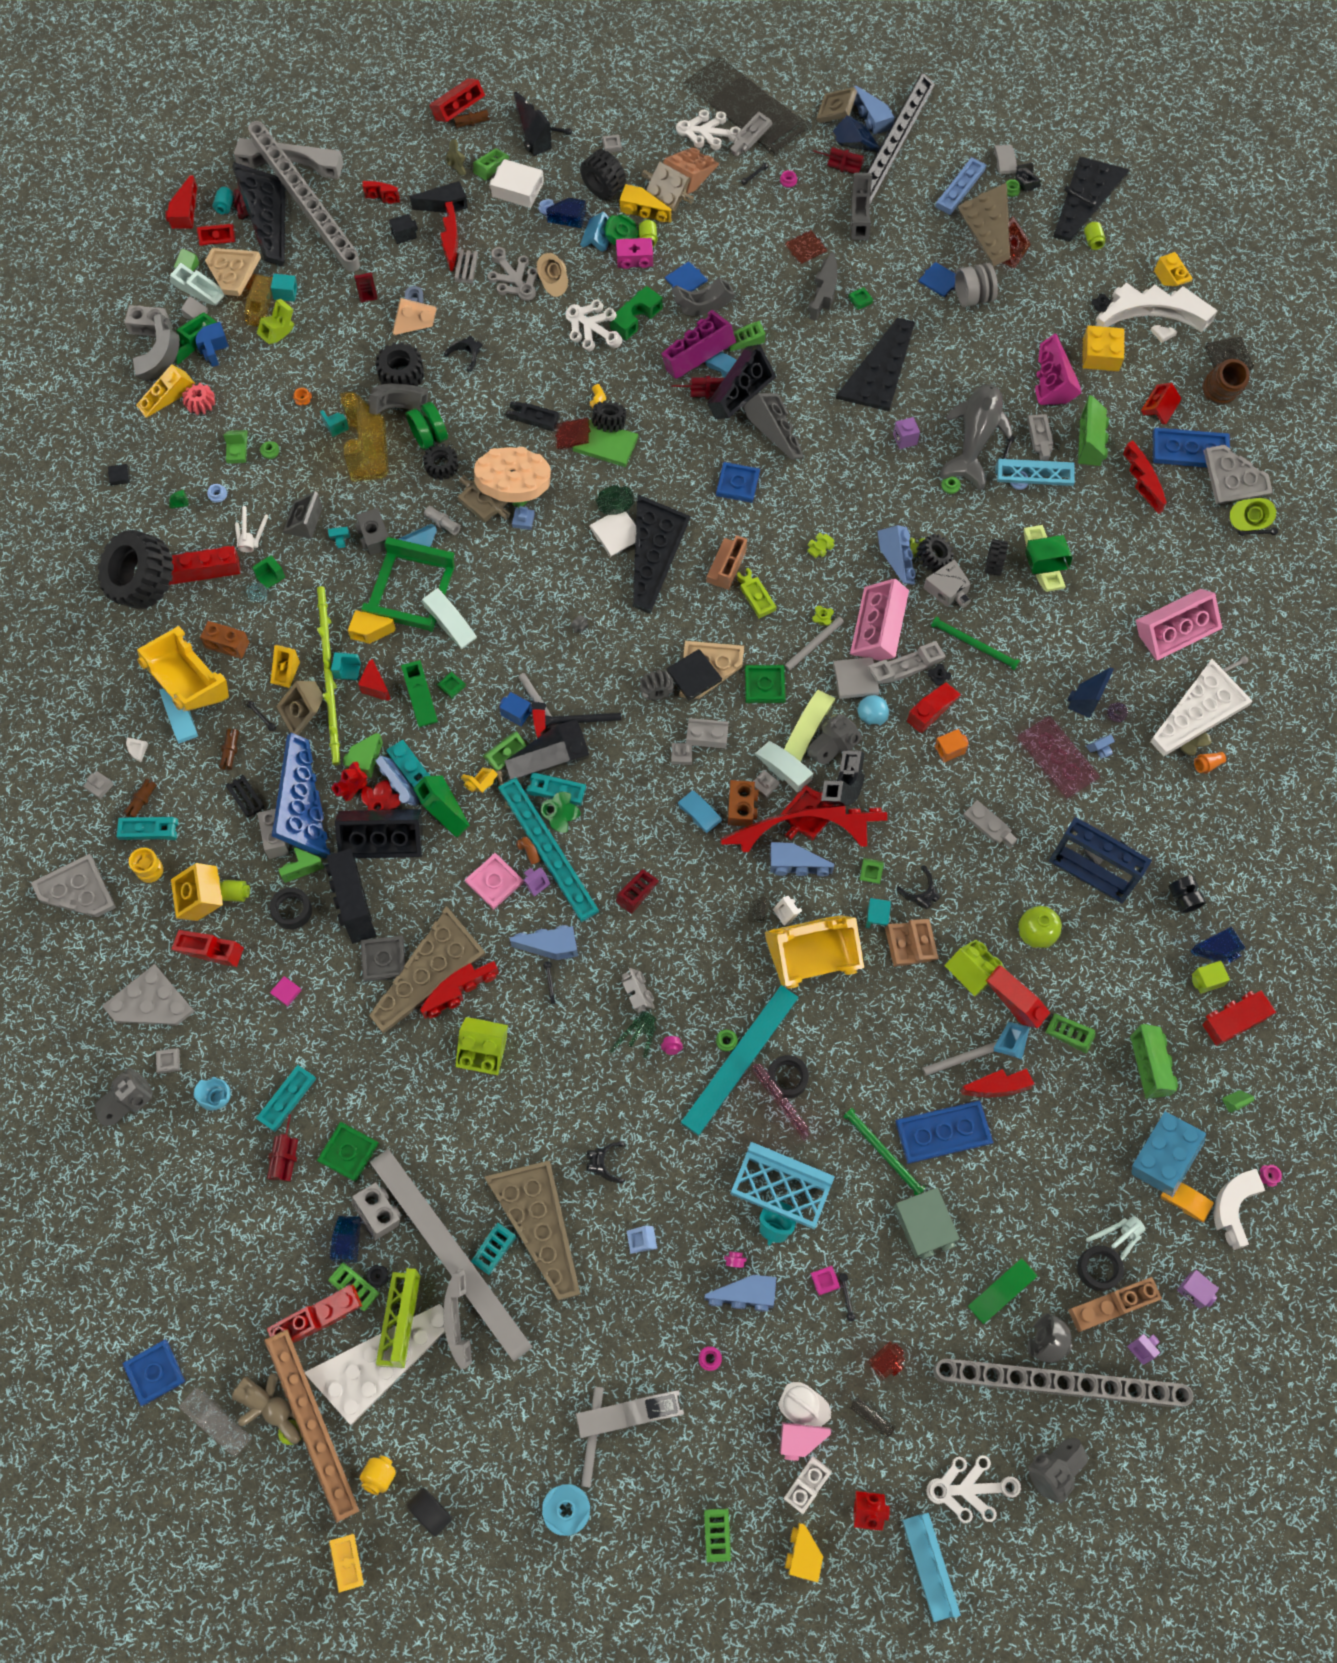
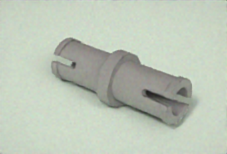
(442, 520)

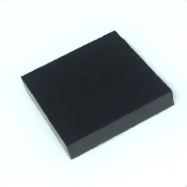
(694, 674)

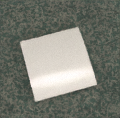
(615, 532)

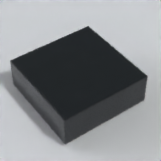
(118, 474)

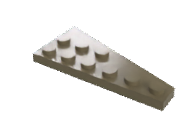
(989, 222)
(435, 959)
(535, 1212)

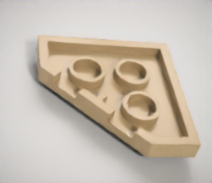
(232, 268)
(723, 657)

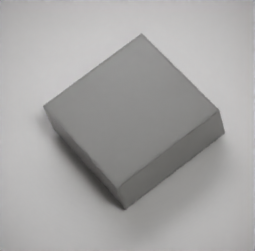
(612, 143)
(167, 1060)

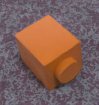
(951, 745)

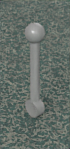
(1243, 660)

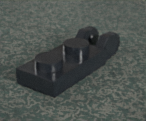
(533, 415)

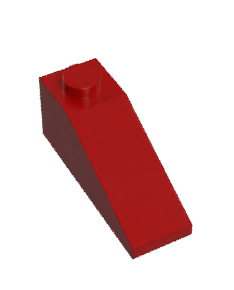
(182, 206)
(932, 707)
(1018, 999)

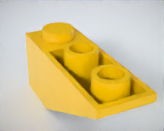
(642, 203)
(165, 390)

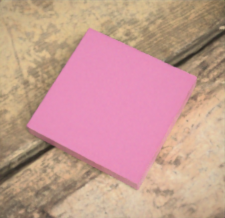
(494, 881)

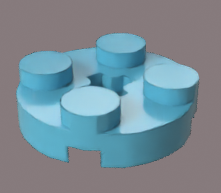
(552, 1513)

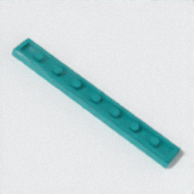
(548, 849)
(739, 1060)

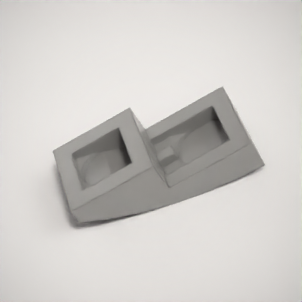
(1005, 159)

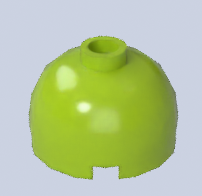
(1040, 927)

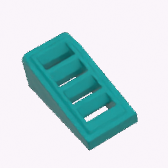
(499, 1253)

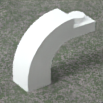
(1228, 1203)

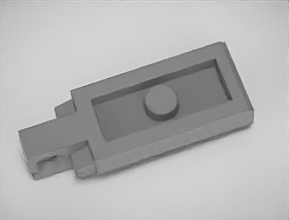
(750, 133)
(1040, 435)
(990, 824)

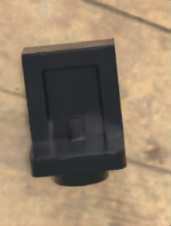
(1026, 178)

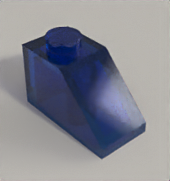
(567, 212)
(1220, 947)
(345, 1239)

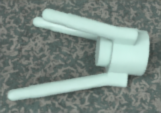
(1130, 1229)

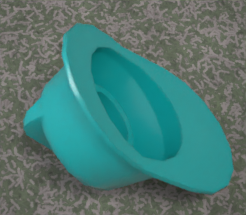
(774, 1226)

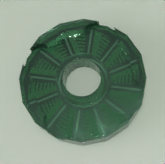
(608, 506)

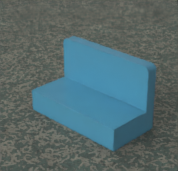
(595, 232)

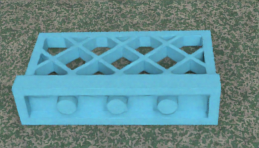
(789, 1167)

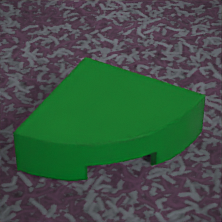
(178, 499)

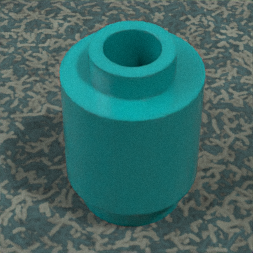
(223, 200)

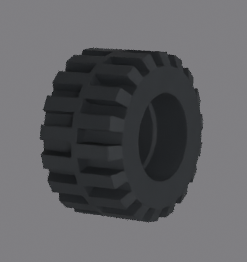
(603, 174)
(396, 356)

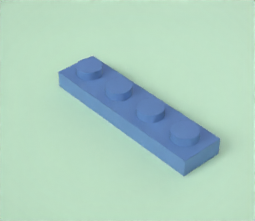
(960, 186)

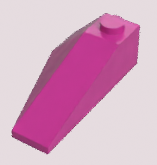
(1057, 377)

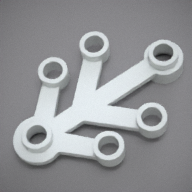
(689, 128)
(590, 324)
(968, 1489)

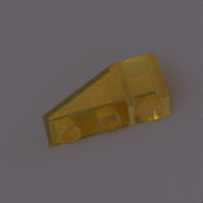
(258, 300)

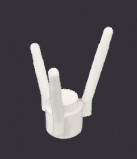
(245, 541)

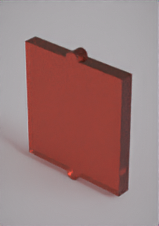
(806, 247)
(573, 433)

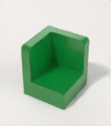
(268, 572)

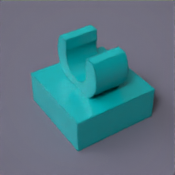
(339, 535)

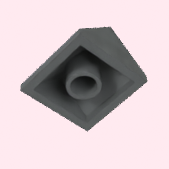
(304, 516)

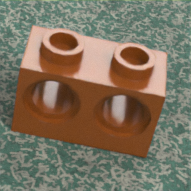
(224, 639)
(739, 803)

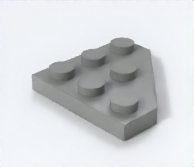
(1234, 476)
(76, 888)
(149, 1001)

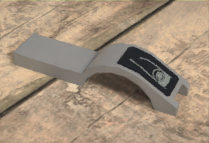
(628, 1414)

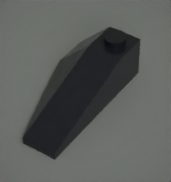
(533, 125)
(553, 749)

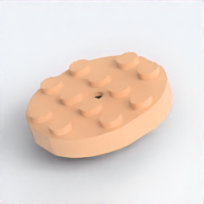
(512, 474)

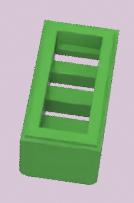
(484, 171)
(750, 329)
(1090, 1033)
(339, 1273)
(708, 1536)

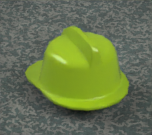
(1252, 514)

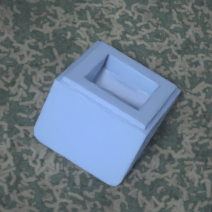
(641, 1239)

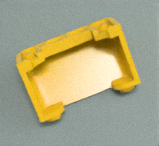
(182, 672)
(815, 949)

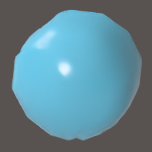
(873, 710)
(206, 1089)

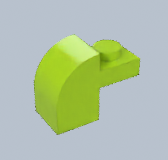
(278, 325)

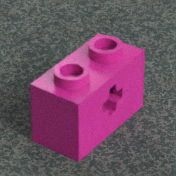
(634, 253)

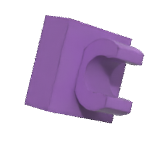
(536, 881)
(1144, 1348)

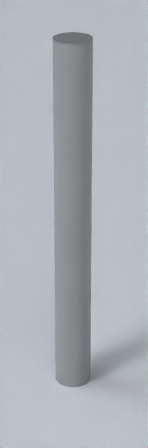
(813, 644)
(533, 693)
(959, 1059)
(591, 1442)

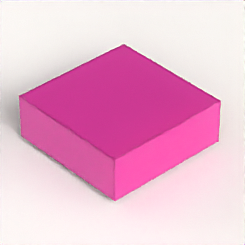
(285, 991)
(825, 1280)

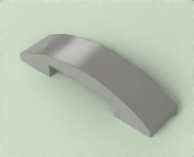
(907, 665)
(459, 1348)

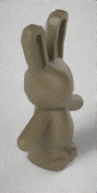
(260, 1401)

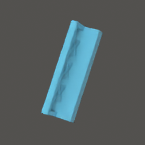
(1035, 469)
(931, 1567)

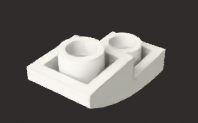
(807, 1485)

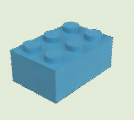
(1168, 1153)

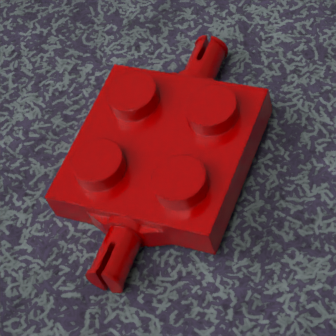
(807, 825)

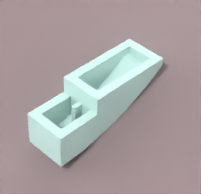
(196, 285)
(449, 618)
(785, 766)

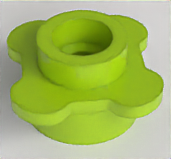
(826, 620)

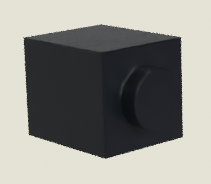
(403, 228)

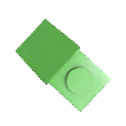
(236, 446)
(306, 864)

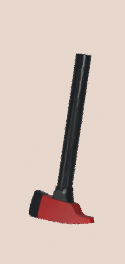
(541, 720)

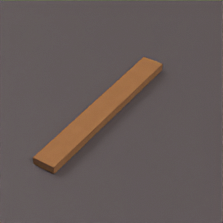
(311, 1426)

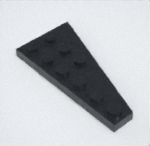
(1093, 181)
(266, 208)
(878, 374)
(656, 543)

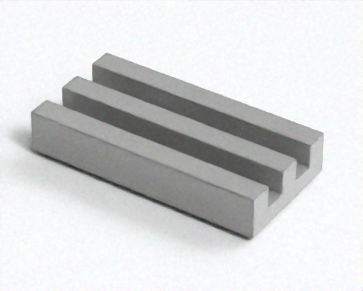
(459, 265)

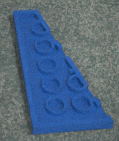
(298, 802)

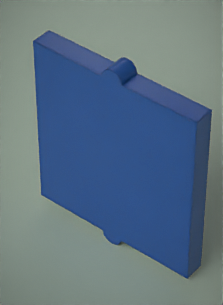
(686, 277)
(938, 279)

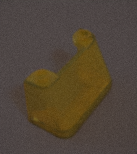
(368, 455)

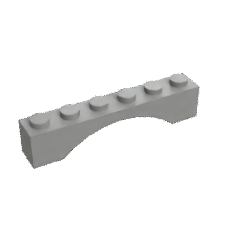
(324, 161)

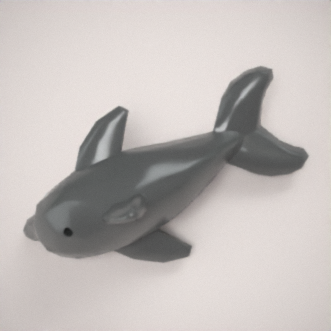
(981, 417)

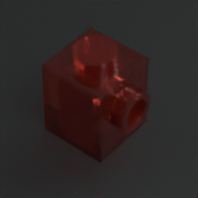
(887, 1360)

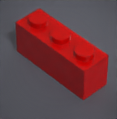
(457, 100)
(1238, 1017)

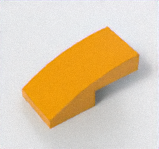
(1190, 1202)

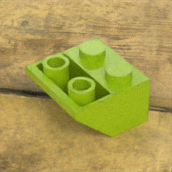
(973, 966)
(481, 1045)

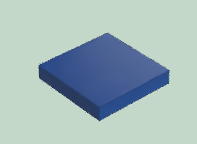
(738, 482)
(153, 1372)

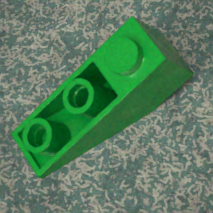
(419, 693)
(441, 803)

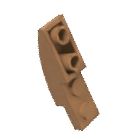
(1115, 1304)

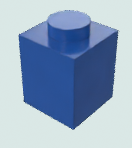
(515, 709)

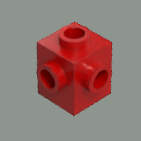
(870, 1511)

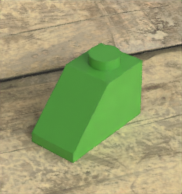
(365, 754)

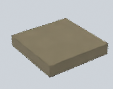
(836, 105)

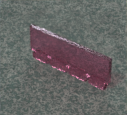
(784, 1104)

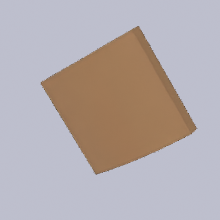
(911, 942)

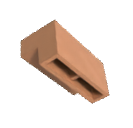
(727, 562)

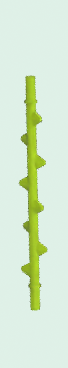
(329, 682)

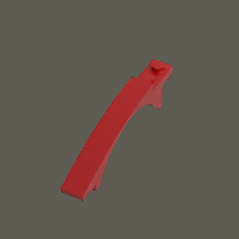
(853, 821)

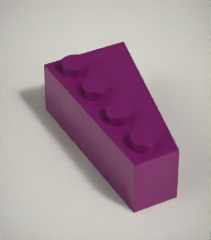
(698, 345)

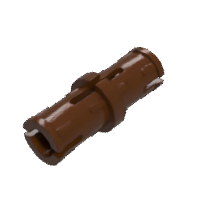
(471, 118)
(229, 749)
(140, 798)

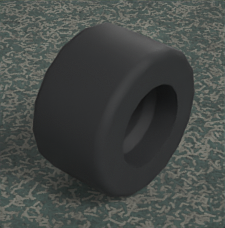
(429, 1512)

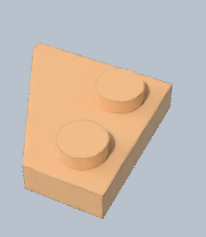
(413, 316)

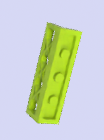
(403, 1319)

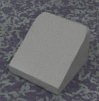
(193, 308)

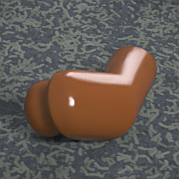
(525, 843)

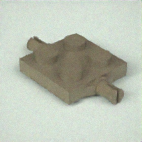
(668, 185)
(480, 503)

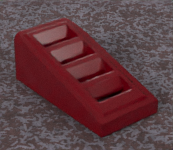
(366, 287)
(629, 901)

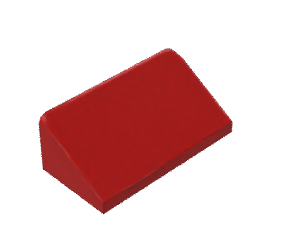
(216, 234)

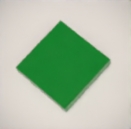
(764, 684)
(347, 1152)

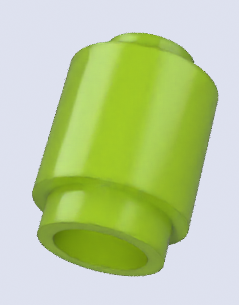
(648, 229)
(1094, 235)
(234, 890)

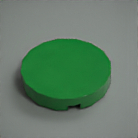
(620, 228)

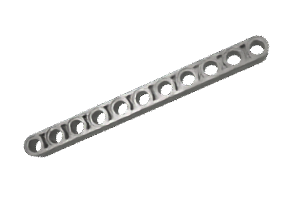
(304, 196)
(451, 1254)
(1073, 1381)

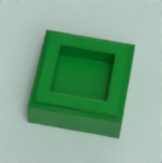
(860, 298)
(451, 685)

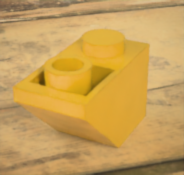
(1171, 270)
(369, 627)
(805, 1557)

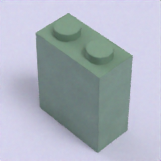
(927, 1224)

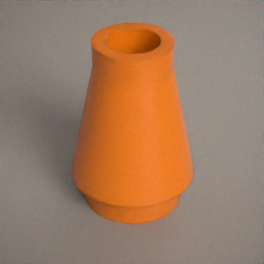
(1207, 762)

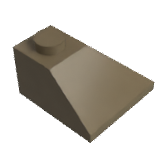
(300, 705)

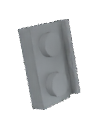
(707, 733)

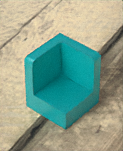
(284, 287)
(335, 423)
(346, 666)
(878, 912)

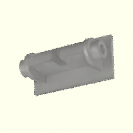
(635, 982)

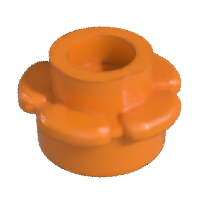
(302, 392)

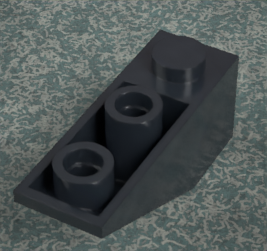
(435, 199)

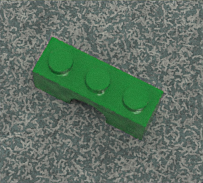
(645, 303)

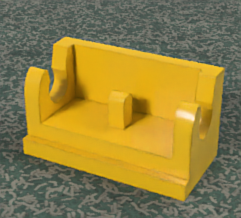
(346, 1563)

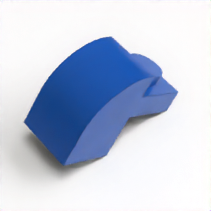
(211, 339)

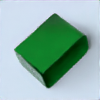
(1048, 554)

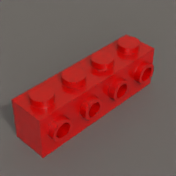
(205, 564)

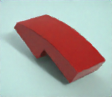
(381, 190)

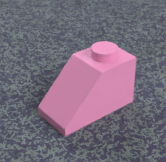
(801, 1439)

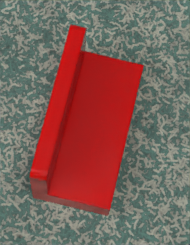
(1162, 402)

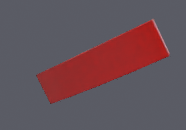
(450, 236)
(1148, 482)

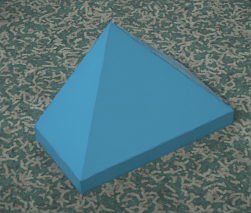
(422, 536)
(1012, 1040)

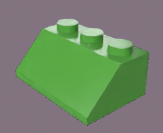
(1093, 433)
(1153, 1061)

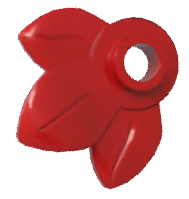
(381, 796)

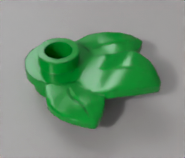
(563, 811)

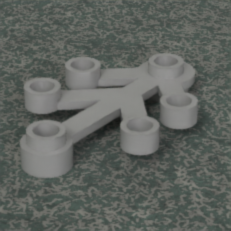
(513, 277)

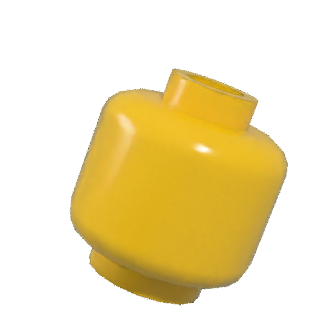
(377, 1475)

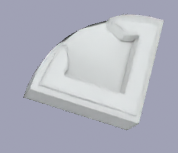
(1163, 333)
(136, 748)

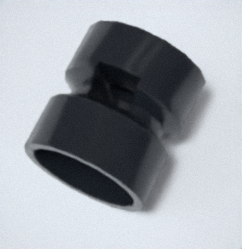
(1186, 892)

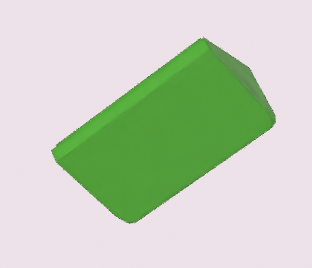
(503, 750)

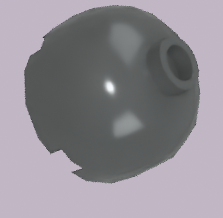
(1051, 1339)

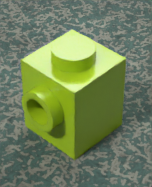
(1210, 977)

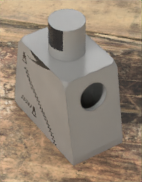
(949, 585)

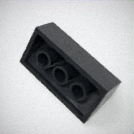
(380, 833)

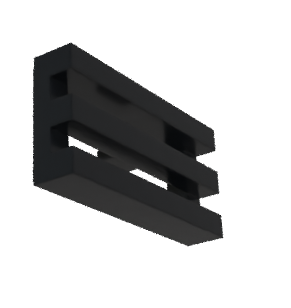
(236, 783)

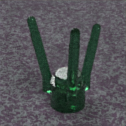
(642, 1024)

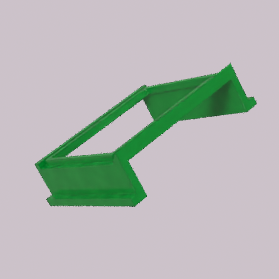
(416, 553)

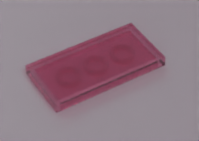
(1058, 757)

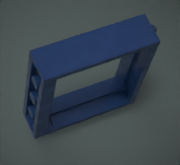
(1105, 848)

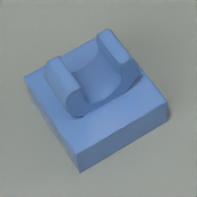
(523, 518)
(1101, 746)

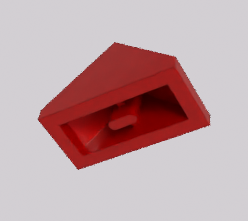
(372, 683)

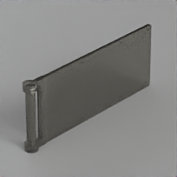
(742, 99)

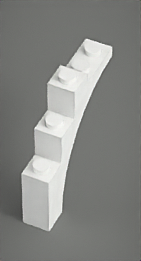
(1180, 305)

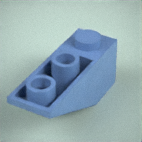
(875, 112)
(897, 551)
(793, 859)
(553, 944)
(750, 1291)

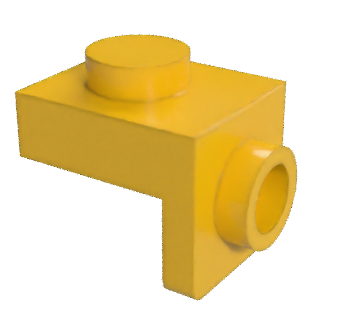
(481, 781)

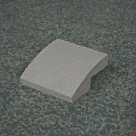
(855, 678)

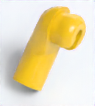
(599, 395)

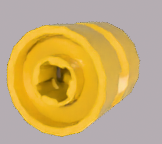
(146, 865)

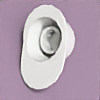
(804, 1405)

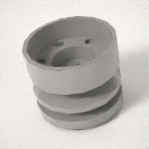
(976, 284)

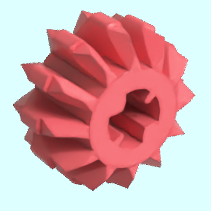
(198, 399)

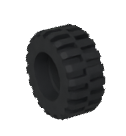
(118, 568)

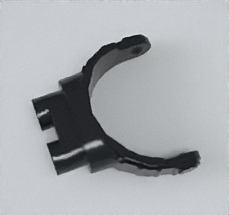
(466, 344)
(925, 898)
(597, 1164)

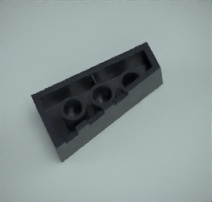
(742, 383)
(350, 896)

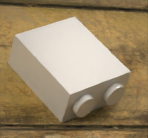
(516, 183)

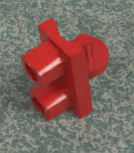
(350, 782)

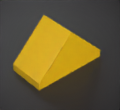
(284, 666)

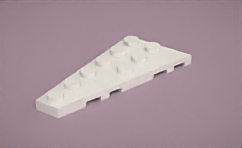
(1205, 705)
(355, 1381)

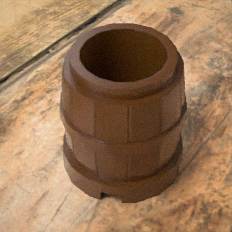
(1226, 381)

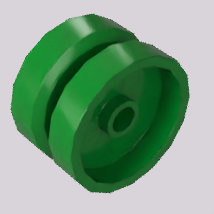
(427, 425)

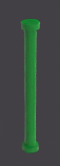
(975, 643)
(884, 1152)

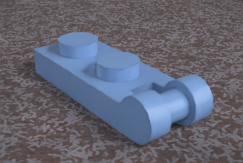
(398, 781)

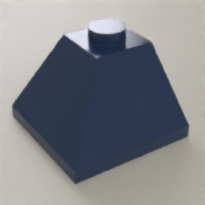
(855, 135)
(1089, 693)

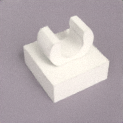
(786, 910)

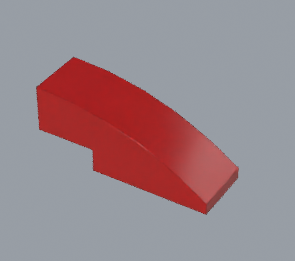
(208, 948)
(999, 1084)

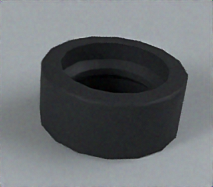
(284, 894)
(802, 1068)
(1110, 1254)

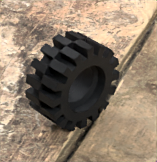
(609, 416)
(444, 470)
(942, 549)
(996, 557)

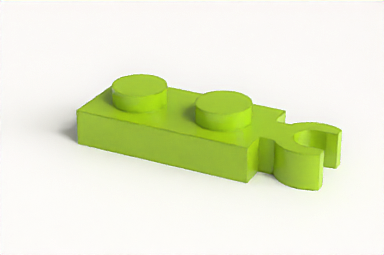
(756, 594)

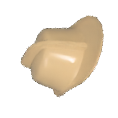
(551, 267)

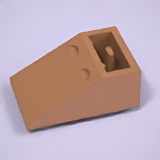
(693, 165)

